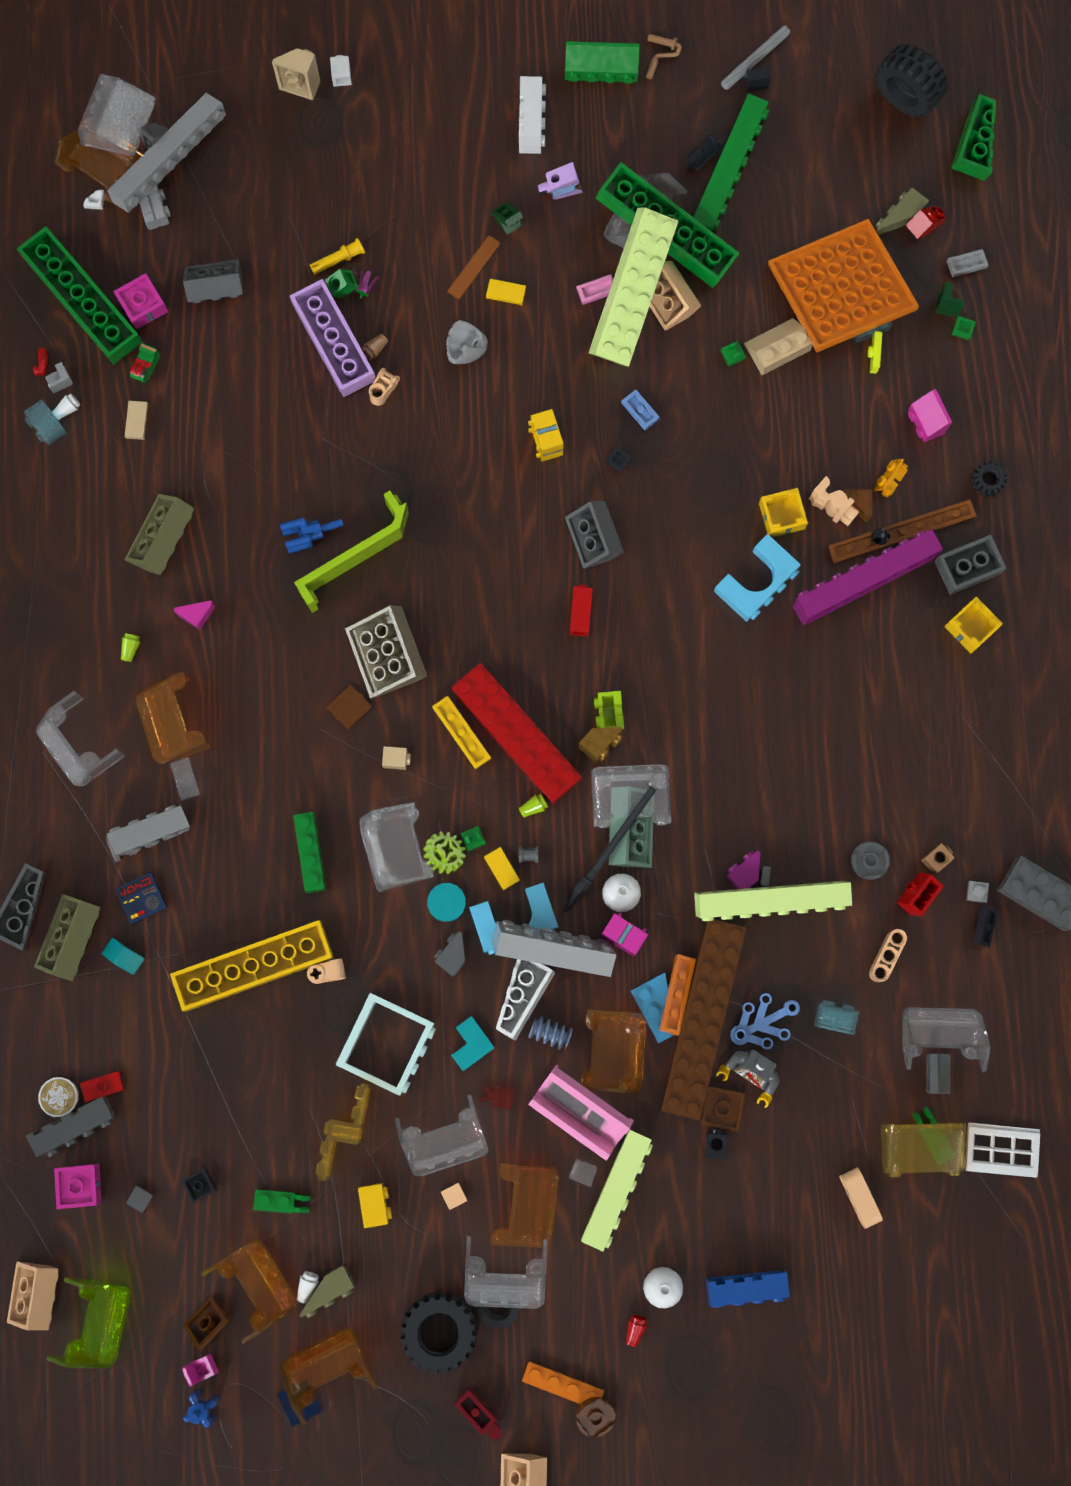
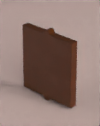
(349, 707)

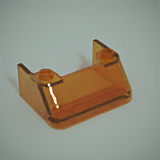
(261, 1282)
(322, 1364)

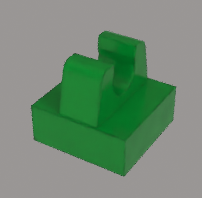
(733, 353)
(473, 838)

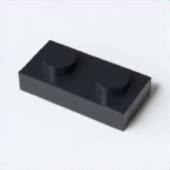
(985, 926)

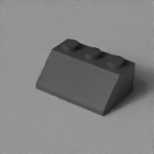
(213, 281)
(594, 534)

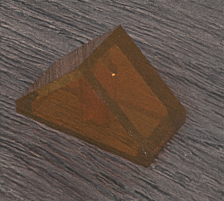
(862, 501)

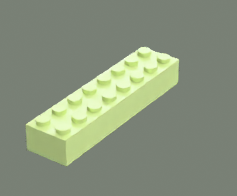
(633, 286)

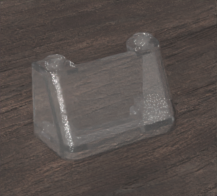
(620, 788)
(394, 847)

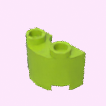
(609, 709)

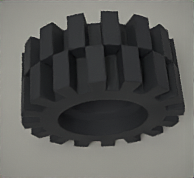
(981, 486)

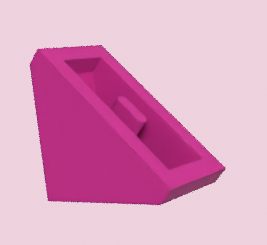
(196, 613)

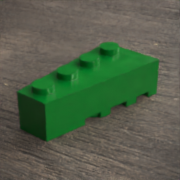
(976, 142)

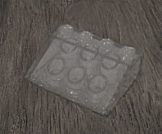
(115, 116)

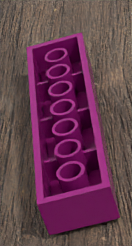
(867, 577)

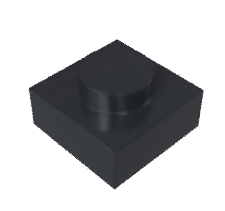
(618, 460)

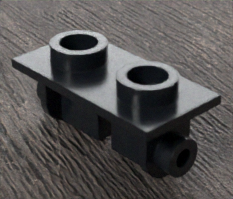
(698, 158)

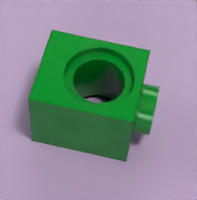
(341, 283)

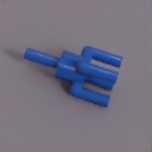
(307, 532)
(201, 1409)

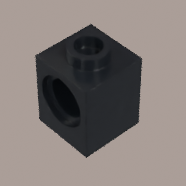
(718, 1153)

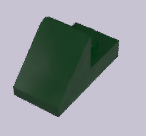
(507, 217)

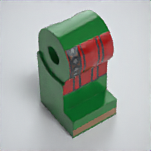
(145, 363)

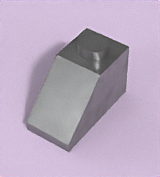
(151, 134)

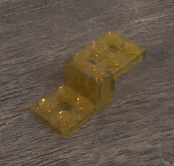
(343, 1131)

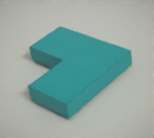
(476, 1047)

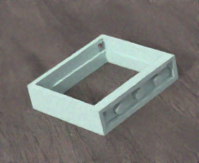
(357, 1030)

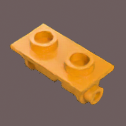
(886, 482)

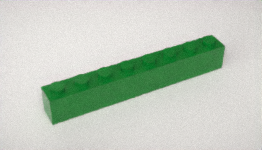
(730, 162)

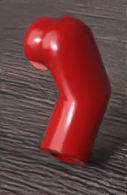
(43, 361)

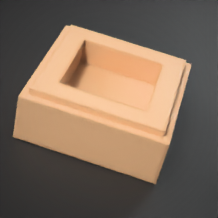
(454, 1196)

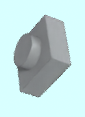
(977, 891)

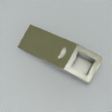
(903, 212)
(333, 1285)

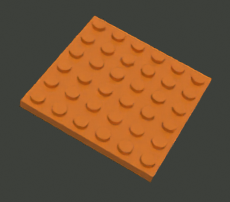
(843, 285)

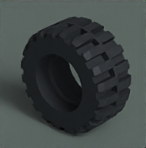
(911, 80)
(419, 1352)

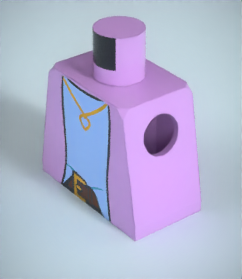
(561, 182)

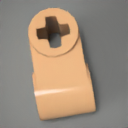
(385, 384)
(331, 971)

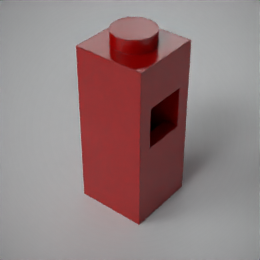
(581, 610)

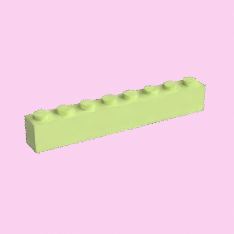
(773, 899)

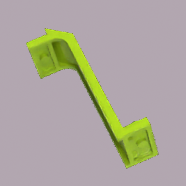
(356, 554)

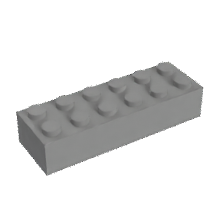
(553, 948)

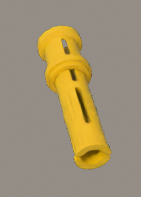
(345, 253)

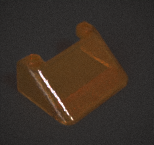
(97, 163)
(164, 721)
(531, 1205)

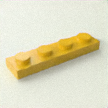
(461, 732)

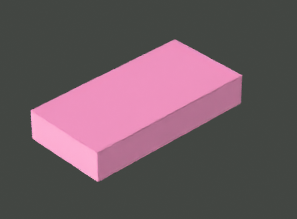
(595, 289)

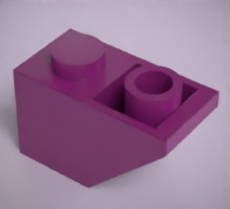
(747, 873)

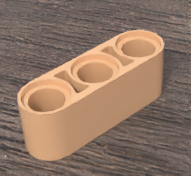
(894, 948)
(861, 1198)

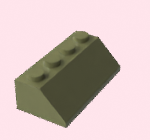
(160, 534)
(67, 937)

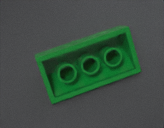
(601, 62)

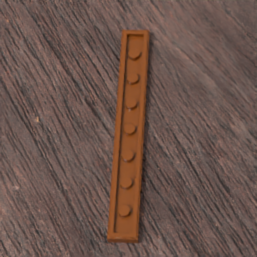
(906, 529)

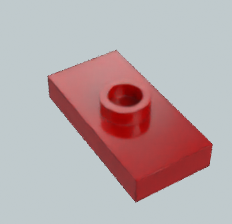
(102, 1086)

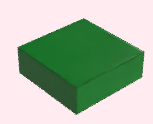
(963, 328)

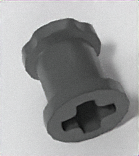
(528, 854)

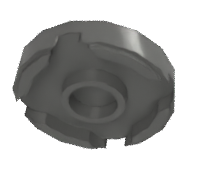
(870, 860)

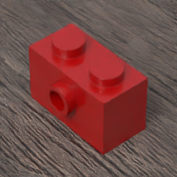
(920, 894)

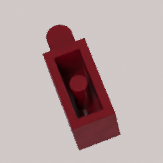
(478, 1413)

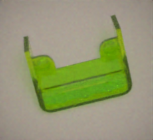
(101, 1326)

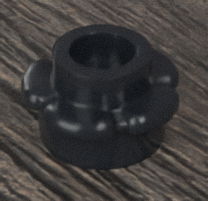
(880, 536)

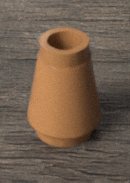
(374, 347)

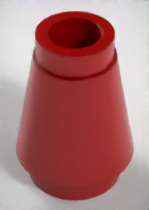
(635, 1330)

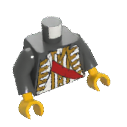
(756, 1070)

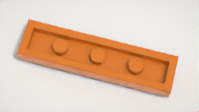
(677, 995)
(559, 1383)

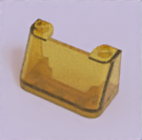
(923, 1148)

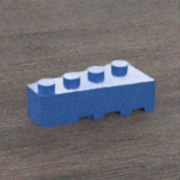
(747, 1288)

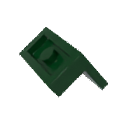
(946, 304)

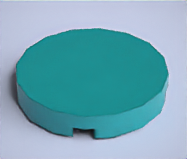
(446, 902)

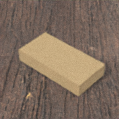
(136, 420)

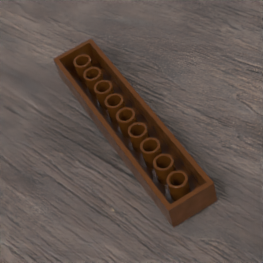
(703, 1019)

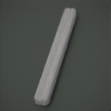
(755, 57)

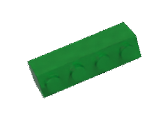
(309, 852)

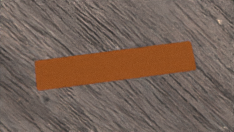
(473, 267)

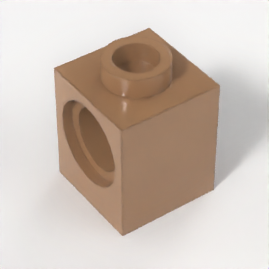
(930, 861)

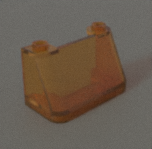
(616, 1051)

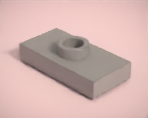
(967, 263)

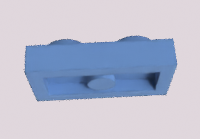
(640, 410)

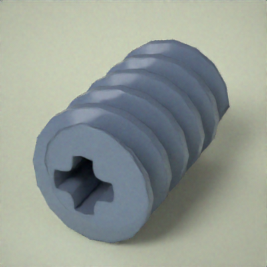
(550, 1033)

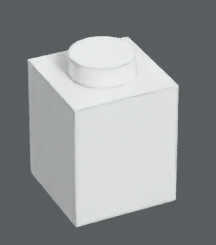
(340, 70)

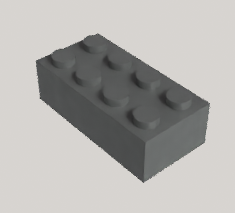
(1038, 892)

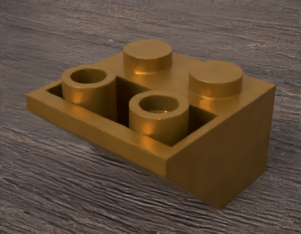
(598, 741)

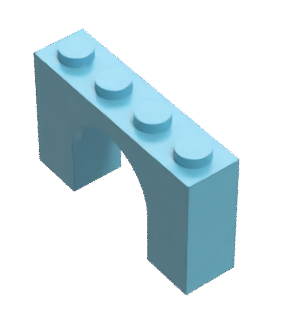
(747, 602)
(541, 916)

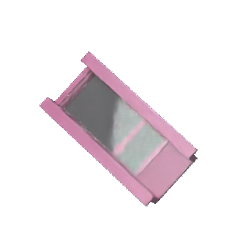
(580, 1113)

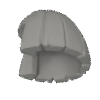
(465, 343)

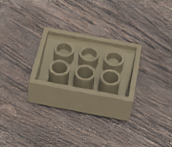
(386, 651)

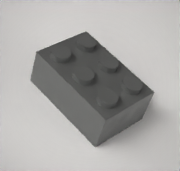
(970, 564)

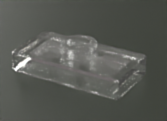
(185, 778)

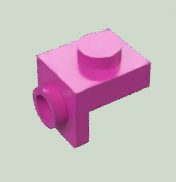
(200, 1369)

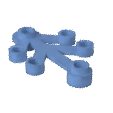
(762, 1023)

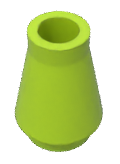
(129, 646)
(534, 805)

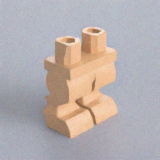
(835, 503)

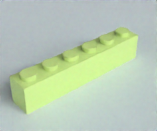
(615, 1191)

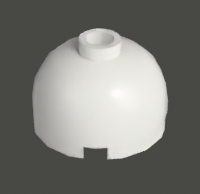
(621, 892)
(663, 1287)

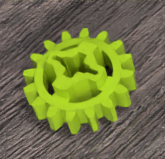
(444, 852)

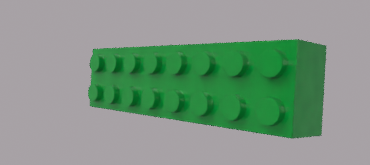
(692, 242)
(79, 295)

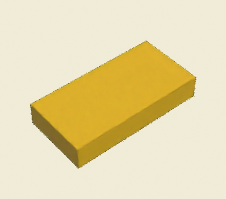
(506, 291)
(501, 868)

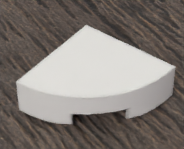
(95, 200)

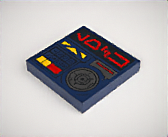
(141, 898)

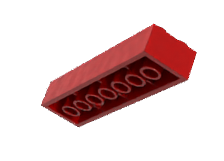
(516, 733)

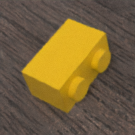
(374, 1205)

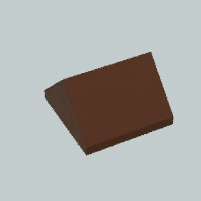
(207, 1322)

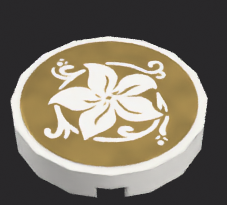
(58, 1097)

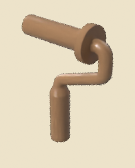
(663, 41)

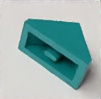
(122, 956)

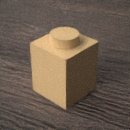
(396, 758)

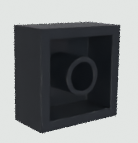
(757, 79)
(199, 1185)

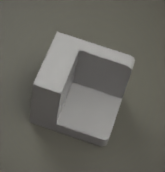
(60, 379)

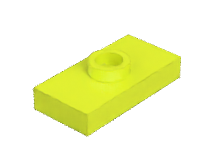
(874, 352)

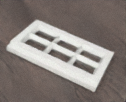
(1002, 1168)

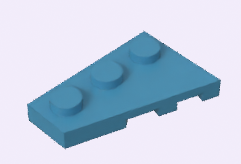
(651, 1002)

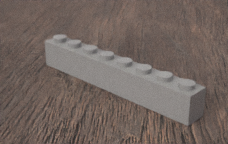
(167, 152)

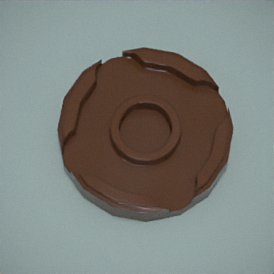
(595, 1417)

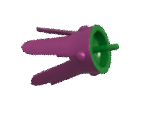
(362, 288)

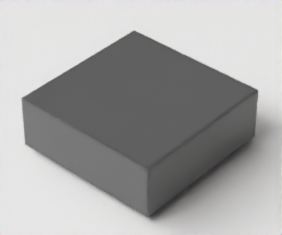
(764, 876)
(139, 1199)

